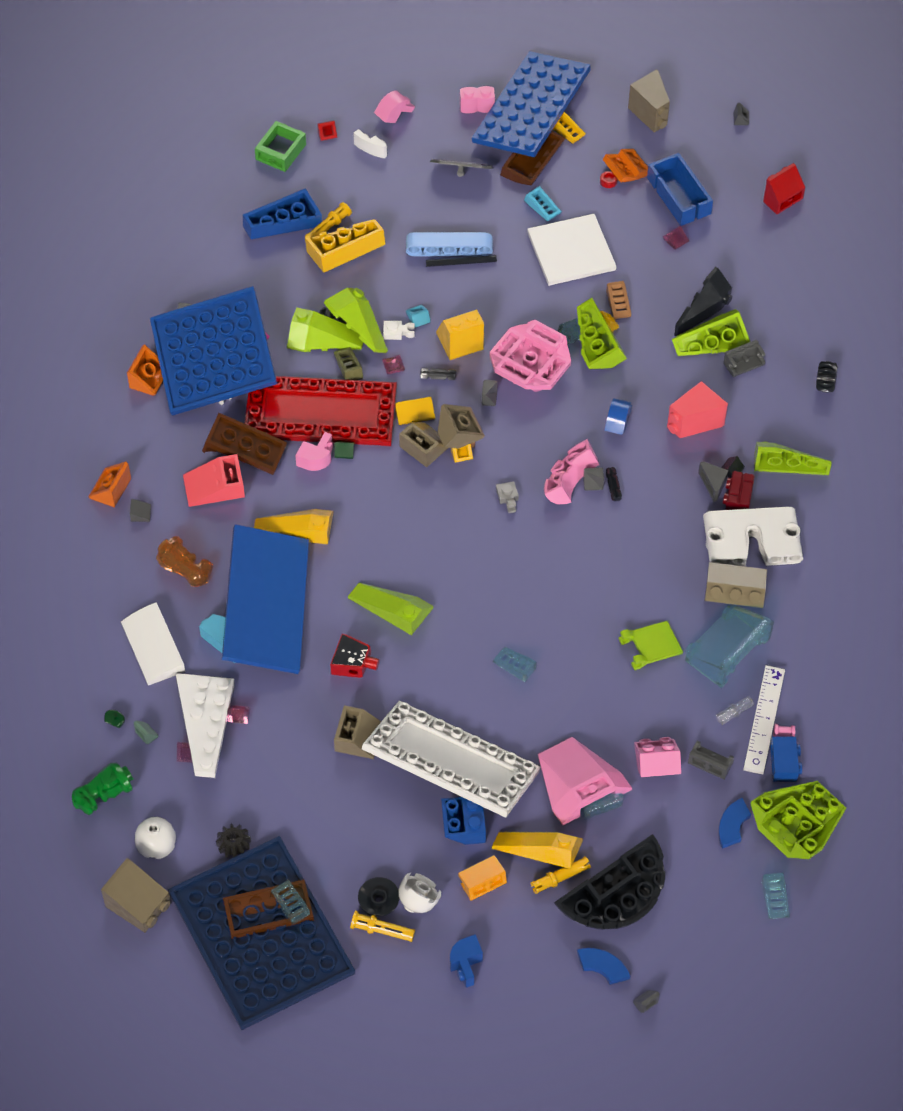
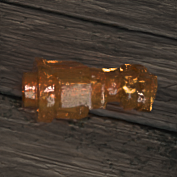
(180, 561)

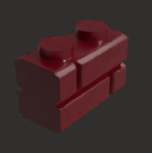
(740, 491)

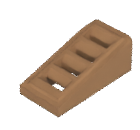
(618, 289)

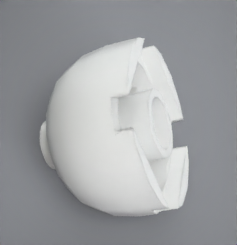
(155, 838)
(418, 893)

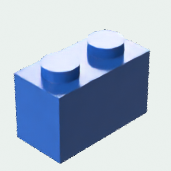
(784, 759)

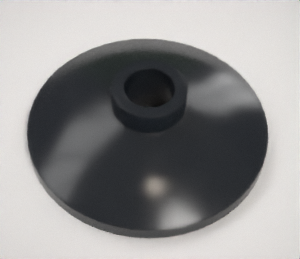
(378, 888)

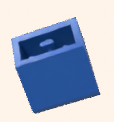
(463, 820)

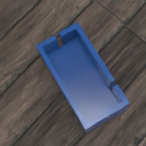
(679, 189)

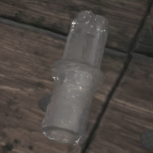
(734, 710)

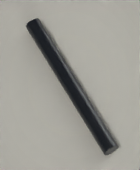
(461, 260)

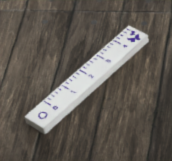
(764, 720)

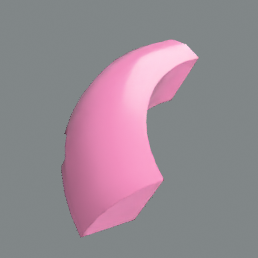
(569, 472)

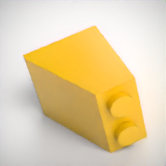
(462, 334)

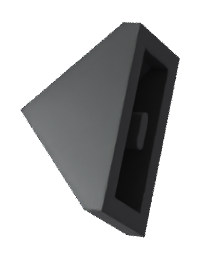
(713, 478)

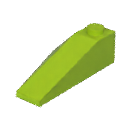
(356, 311)
(316, 331)
(713, 336)
(598, 342)
(779, 458)
(395, 607)

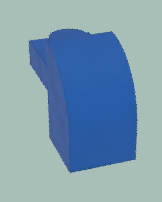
(618, 416)
(462, 955)

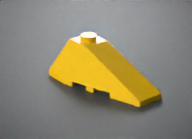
(306, 524)
(541, 846)

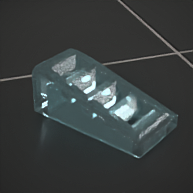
(566, 329)
(511, 668)
(602, 805)
(775, 882)
(296, 915)

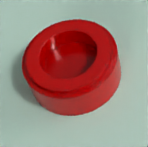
(608, 179)

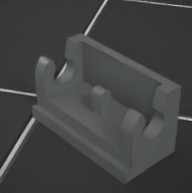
(744, 358)
(710, 761)

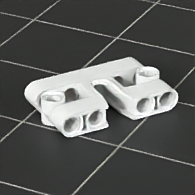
(768, 525)

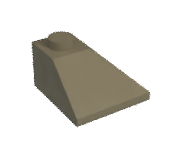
(458, 426)

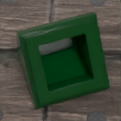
(344, 449)

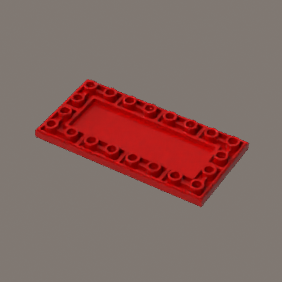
(311, 406)

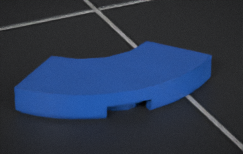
(731, 822)
(603, 963)

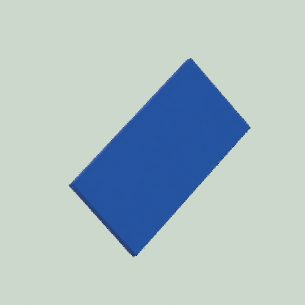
(265, 599)

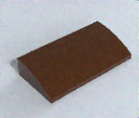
(526, 169)
(236, 904)

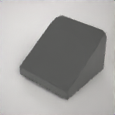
(139, 511)
(646, 1000)

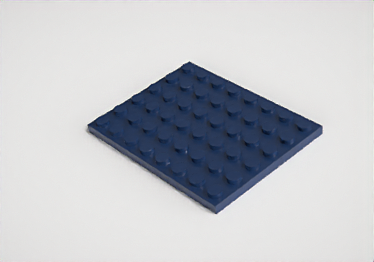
(268, 968)

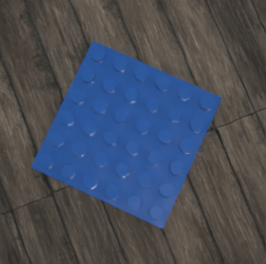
(213, 351)

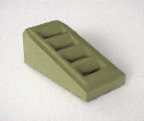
(350, 365)

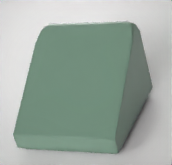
(145, 732)

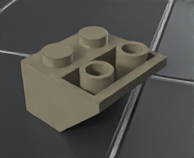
(421, 442)
(353, 730)

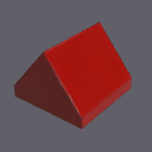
(327, 130)

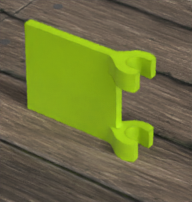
(652, 642)

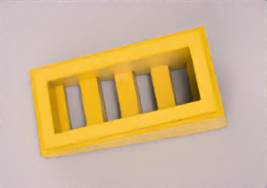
(566, 120)

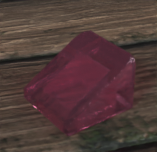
(676, 238)

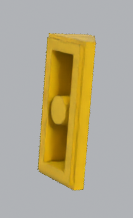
(414, 410)

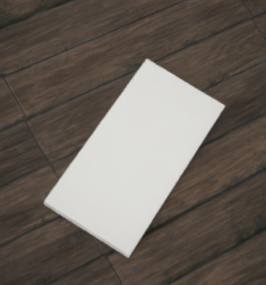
(451, 758)

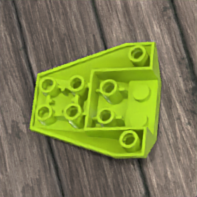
(798, 818)

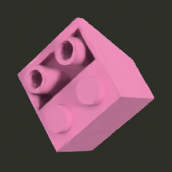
(657, 757)

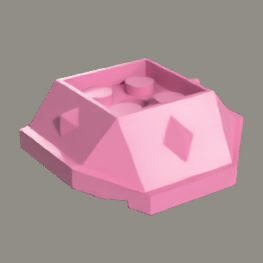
(531, 356)

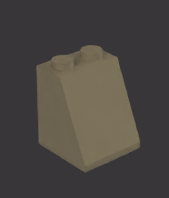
(650, 101)
(135, 896)

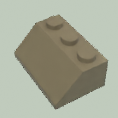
(736, 585)

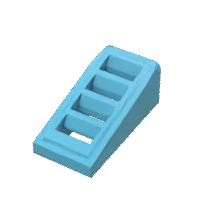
(543, 197)

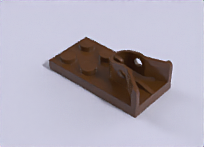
(249, 444)

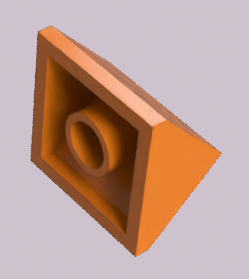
(145, 372)
(111, 484)

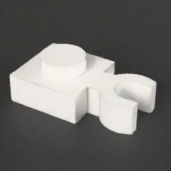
(394, 330)

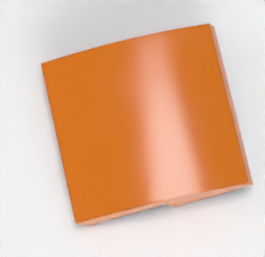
(626, 165)

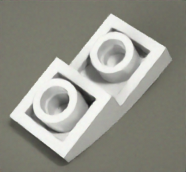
(372, 146)

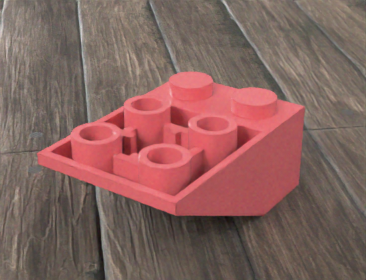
(214, 481)

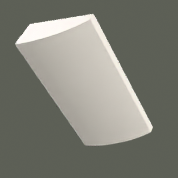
(153, 644)

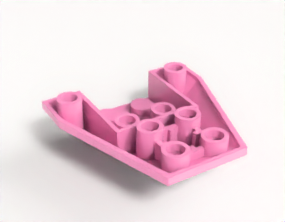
(577, 778)

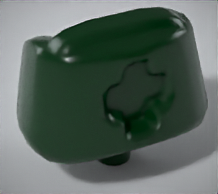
(114, 718)

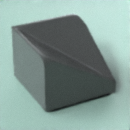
(489, 392)
(593, 479)

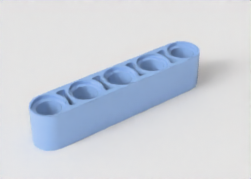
(449, 244)

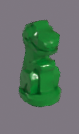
(104, 785)

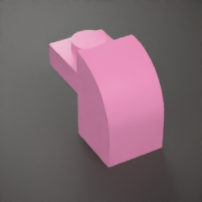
(392, 106)
(315, 457)

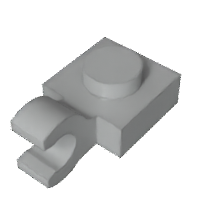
(507, 494)

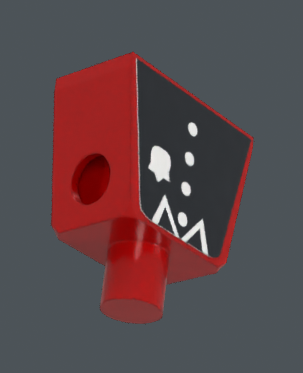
(352, 658)

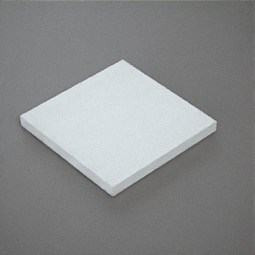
(571, 249)

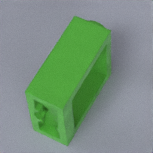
(277, 159)

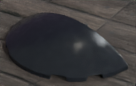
(619, 892)

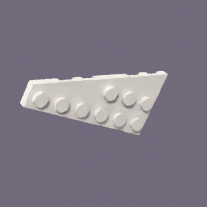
(205, 718)

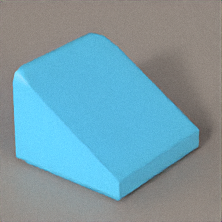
(418, 315)

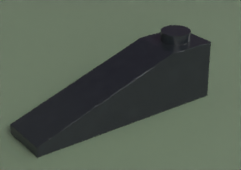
(711, 300)

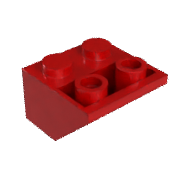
(784, 189)

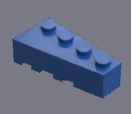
(283, 216)

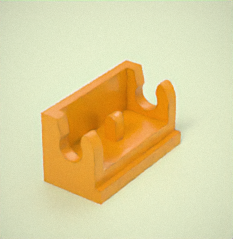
(482, 877)

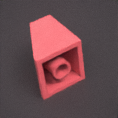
(697, 412)

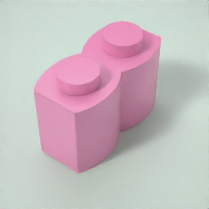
(476, 99)

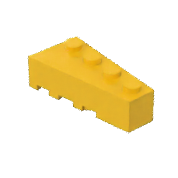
(345, 244)

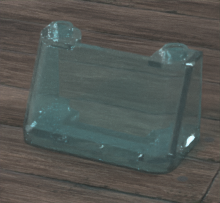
(728, 642)

